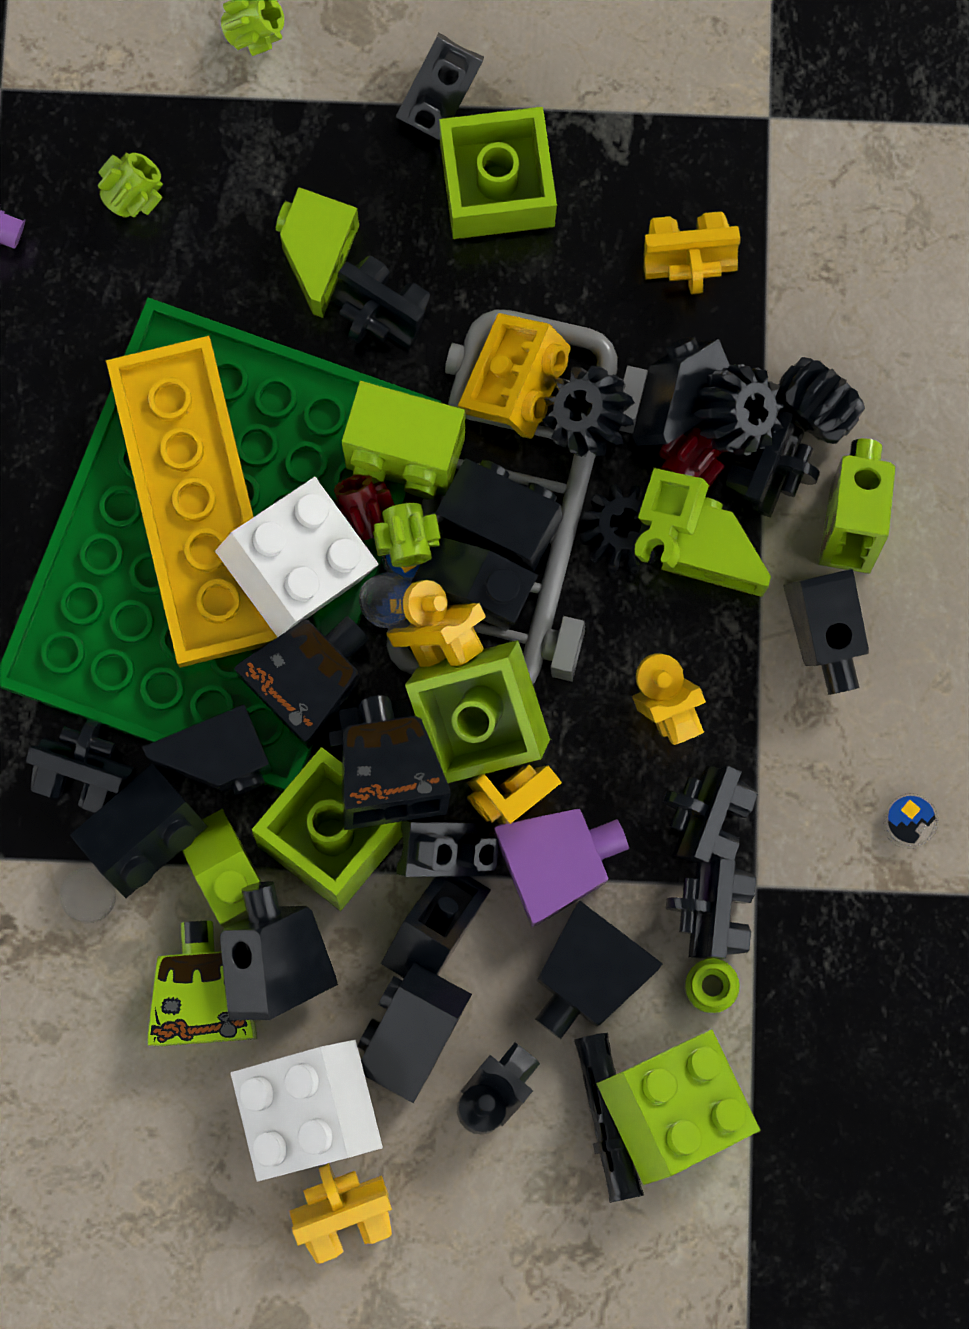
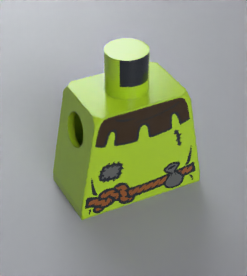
(858, 509)
(191, 994)

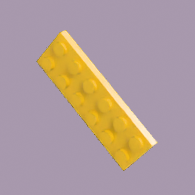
(188, 494)

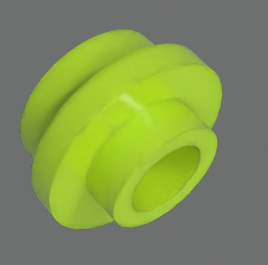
(729, 985)

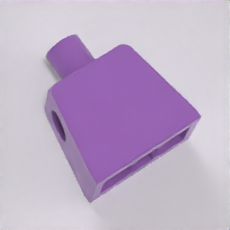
(557, 859)

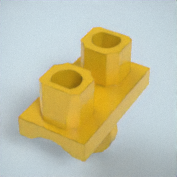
(691, 253)
(437, 628)
(668, 698)
(337, 1205)

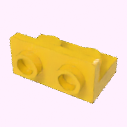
(516, 373)
(520, 790)

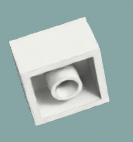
(296, 556)
(306, 1110)

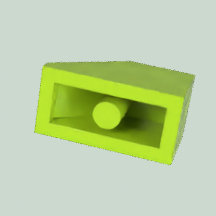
(316, 243)
(721, 553)
(221, 868)

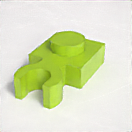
(669, 507)

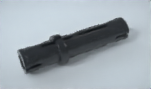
(618, 1166)

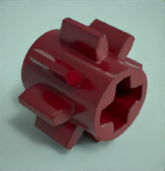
(692, 456)
(362, 503)

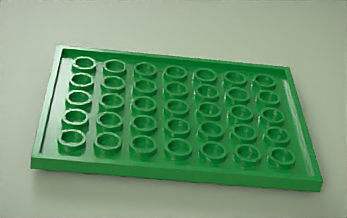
(95, 614)

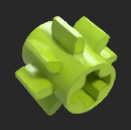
(252, 24)
(130, 184)
(406, 535)

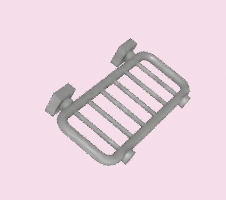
(541, 642)

